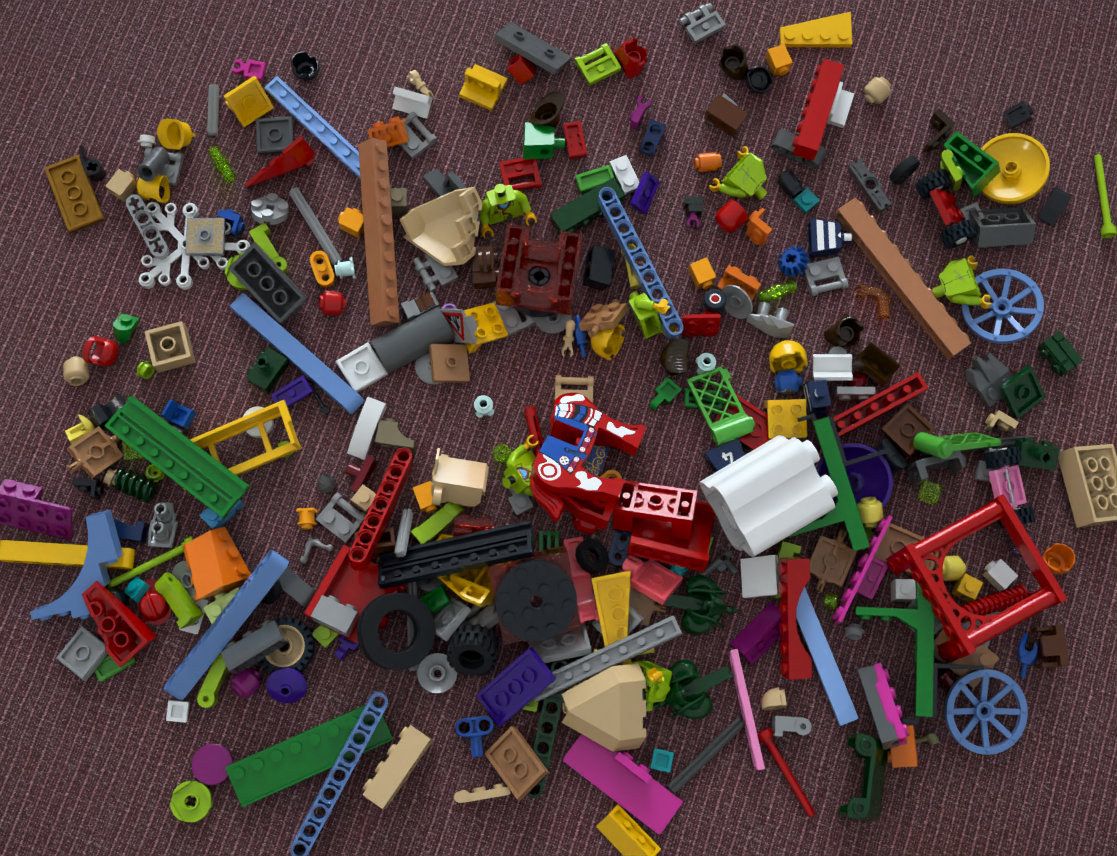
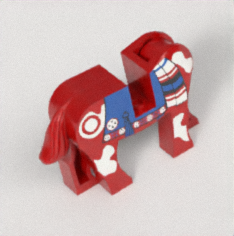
(559, 468)

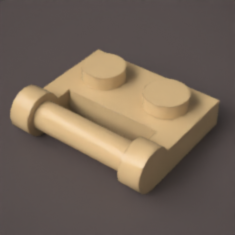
(574, 381)

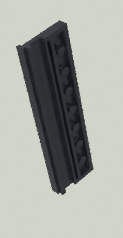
(456, 554)

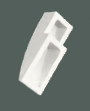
(366, 428)

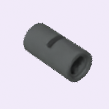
(153, 164)

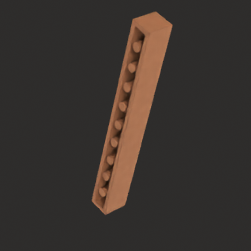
(378, 233)
(902, 279)

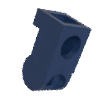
(652, 137)
(132, 533)

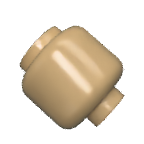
(877, 90)
(76, 371)

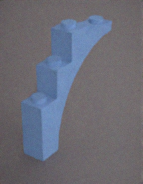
(102, 549)

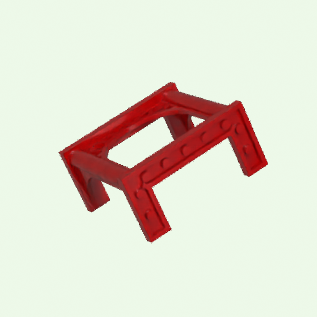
(965, 641)

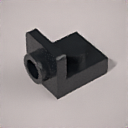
(1018, 114)
(86, 484)

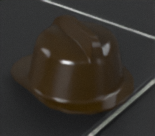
(548, 110)

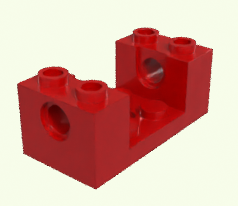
(675, 506)

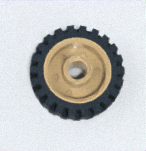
(300, 651)

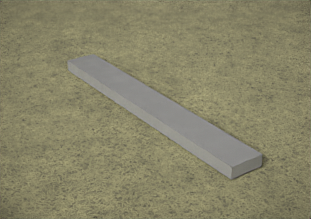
(612, 656)

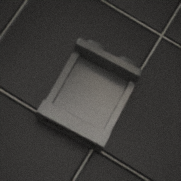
(918, 470)

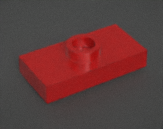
(574, 140)

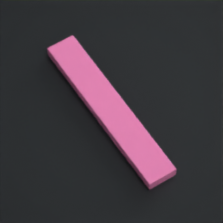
(746, 710)

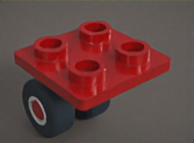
(708, 322)

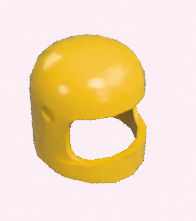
(151, 189)

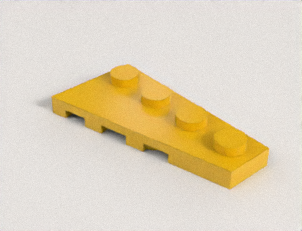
(823, 32)
(612, 604)

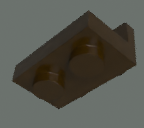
(876, 364)

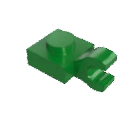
(665, 392)

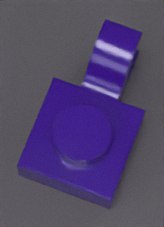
(346, 645)

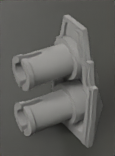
(772, 325)
(162, 526)

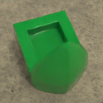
(124, 327)
(436, 599)

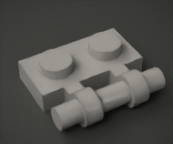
(705, 26)
(443, 274)

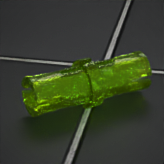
(221, 164)
(777, 291)

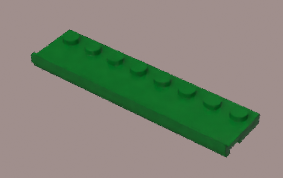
(177, 456)
(300, 756)

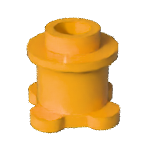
(306, 518)

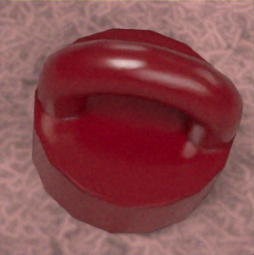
(859, 380)

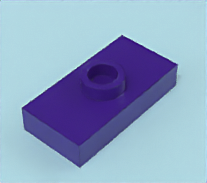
(645, 193)
(293, 391)

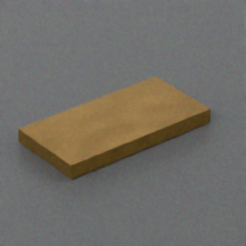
(74, 194)

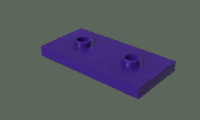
(515, 687)

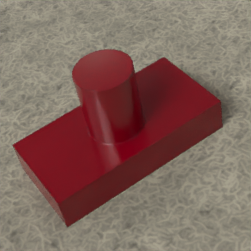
(361, 474)

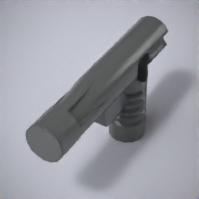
(720, 564)

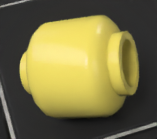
(870, 511)
(953, 568)

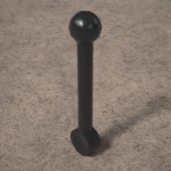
(325, 410)

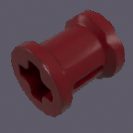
(947, 678)

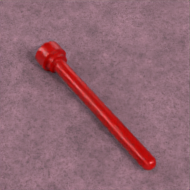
(765, 736)

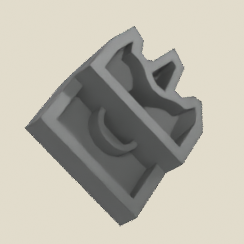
(988, 378)

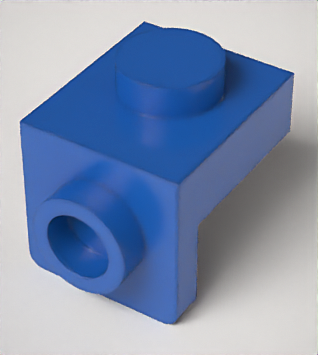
(234, 220)
(178, 414)

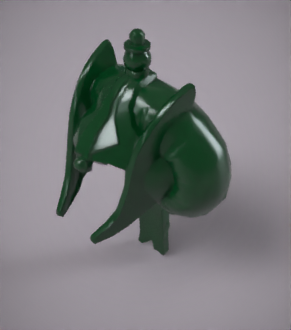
(703, 606)
(686, 691)

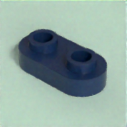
(619, 547)

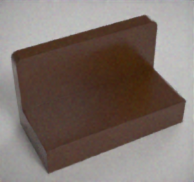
(725, 115)

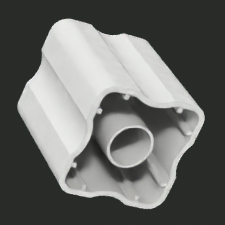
(769, 494)

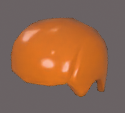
(1059, 558)

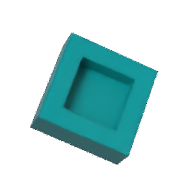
(806, 200)
(136, 589)
(661, 760)

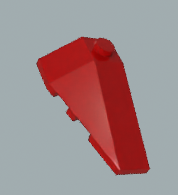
(293, 157)
(119, 627)

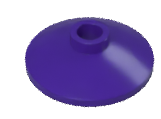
(289, 679)

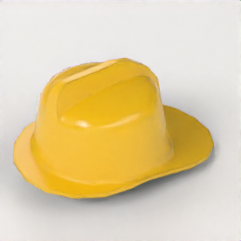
(174, 134)

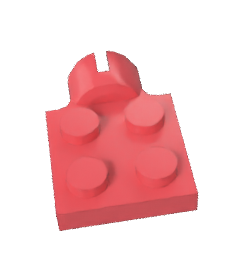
(651, 578)

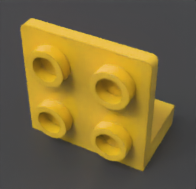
(489, 325)
(783, 418)

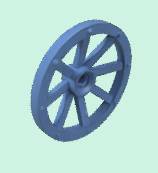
(1007, 306)
(988, 715)

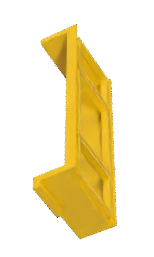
(246, 423)

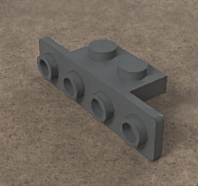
(443, 185)

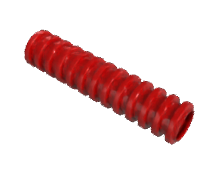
(995, 602)

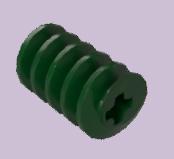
(135, 486)

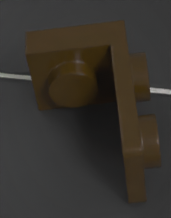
(944, 124)

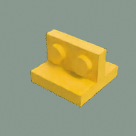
(482, 87)
(248, 101)

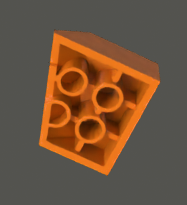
(215, 564)

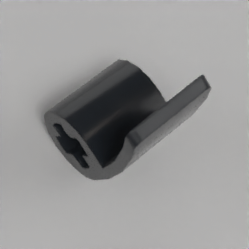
(91, 165)
(1054, 206)
(102, 414)

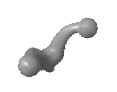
(312, 542)

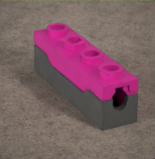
(882, 706)

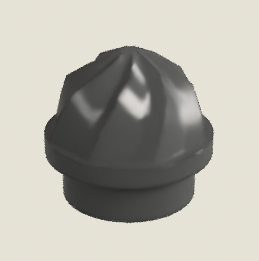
(326, 483)

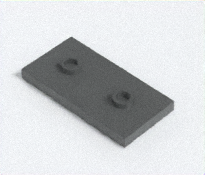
(532, 48)

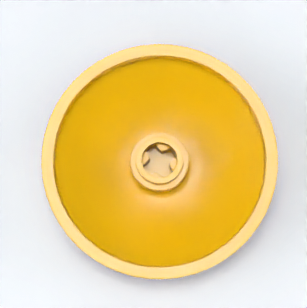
(1022, 166)

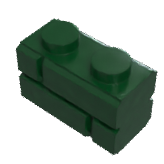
(1059, 354)

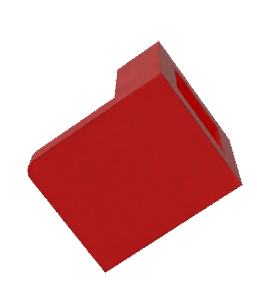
(521, 69)

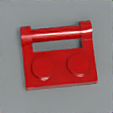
(518, 169)

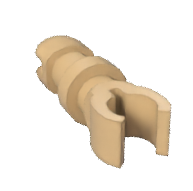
(415, 79)
(568, 337)

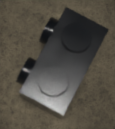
(599, 268)

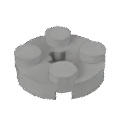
(270, 209)

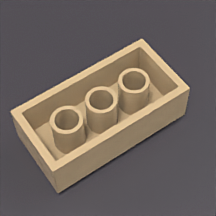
(397, 767)

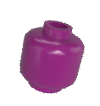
(245, 683)

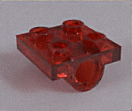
(467, 525)

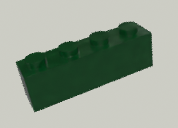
(583, 209)

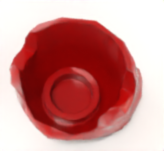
(631, 57)

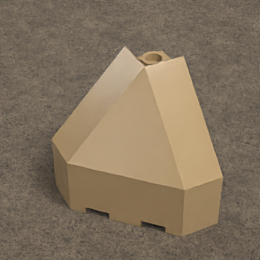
(445, 226)
(609, 708)

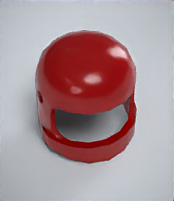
(731, 216)
(105, 353)

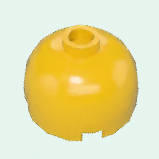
(608, 342)
(787, 356)

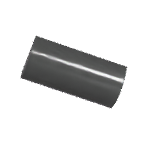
(268, 283)
(412, 339)

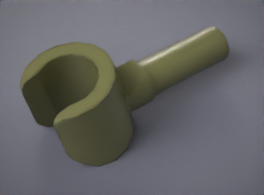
(931, 738)

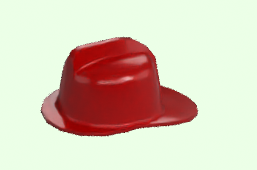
(153, 606)

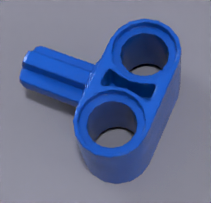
(475, 733)

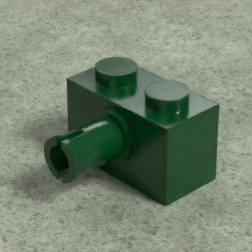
(267, 370)
(1038, 455)

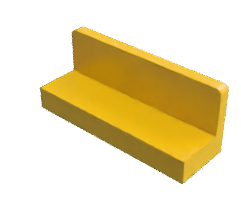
(627, 834)

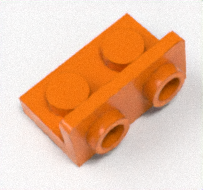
(392, 132)

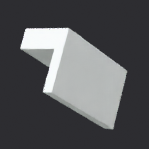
(410, 101)
(840, 107)
(832, 367)

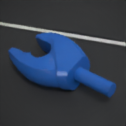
(580, 336)
(1027, 657)

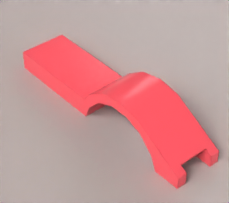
(582, 583)

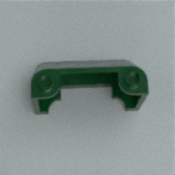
(869, 804)

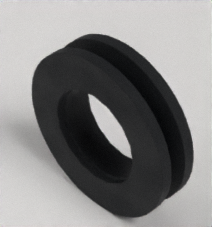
(423, 631)

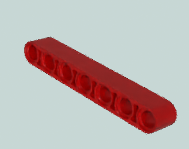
(378, 516)

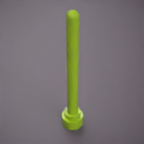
(1108, 229)
(150, 564)

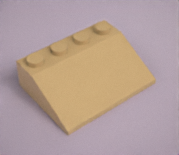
(1091, 483)

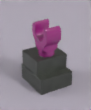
(694, 208)

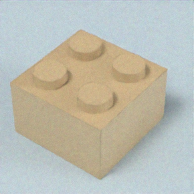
(170, 347)

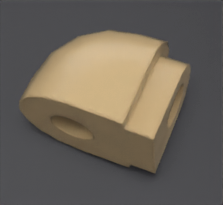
(774, 699)

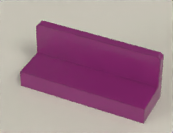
(758, 634)

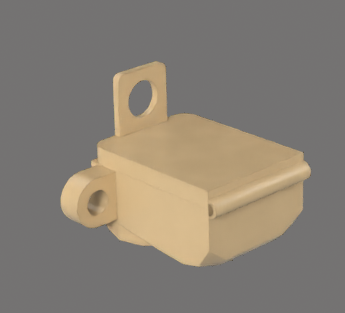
(458, 481)

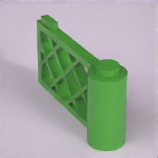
(728, 428)
(945, 445)

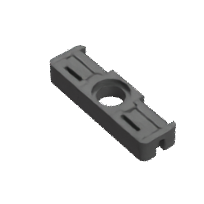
(876, 195)

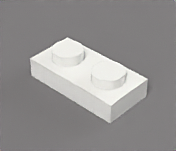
(624, 174)

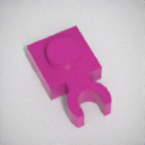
(251, 69)

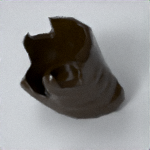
(734, 62)
(844, 332)
(675, 357)

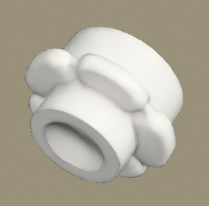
(147, 141)

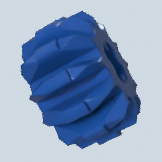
(790, 268)

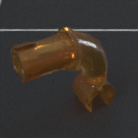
(881, 298)

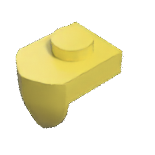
(80, 430)

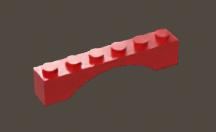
(793, 577)

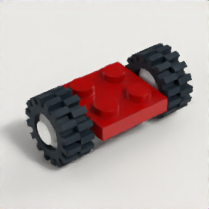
(934, 187)

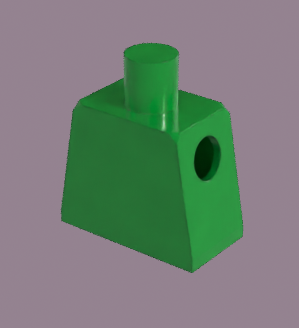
(540, 141)

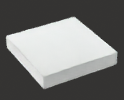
(361, 367)
(760, 576)

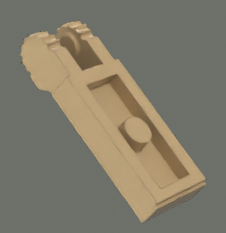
(481, 793)

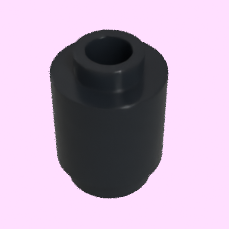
(790, 184)

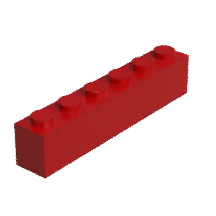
(818, 109)
(880, 404)

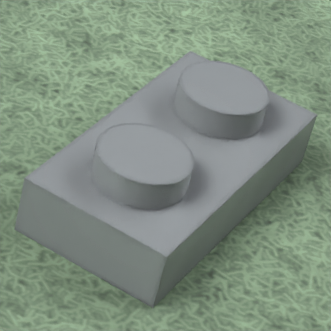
(848, 393)

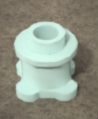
(345, 268)
(702, 367)
(483, 411)

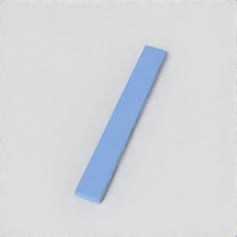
(314, 124)
(824, 661)

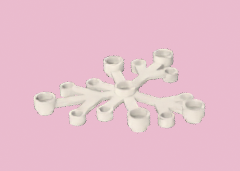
(164, 265)

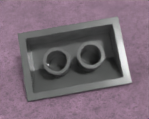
(1003, 227)
(254, 646)

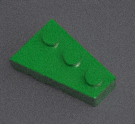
(975, 164)

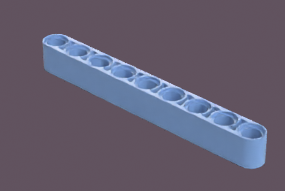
(638, 254)
(297, 353)
(226, 625)
(338, 784)

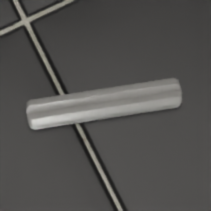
(213, 110)
(403, 533)

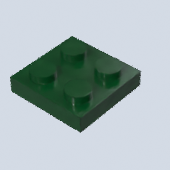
(1022, 392)

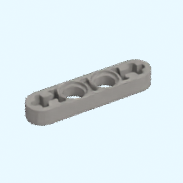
(144, 228)

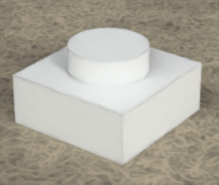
(178, 711)

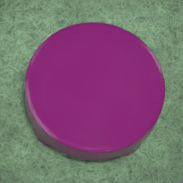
(210, 764)

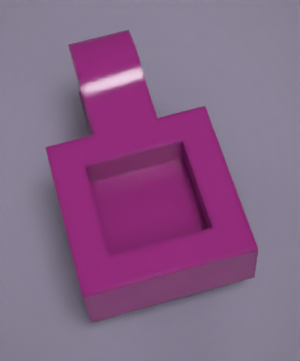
(637, 116)

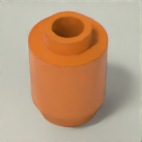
(707, 162)

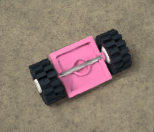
(1009, 481)

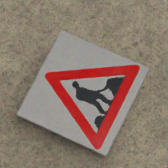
(461, 325)

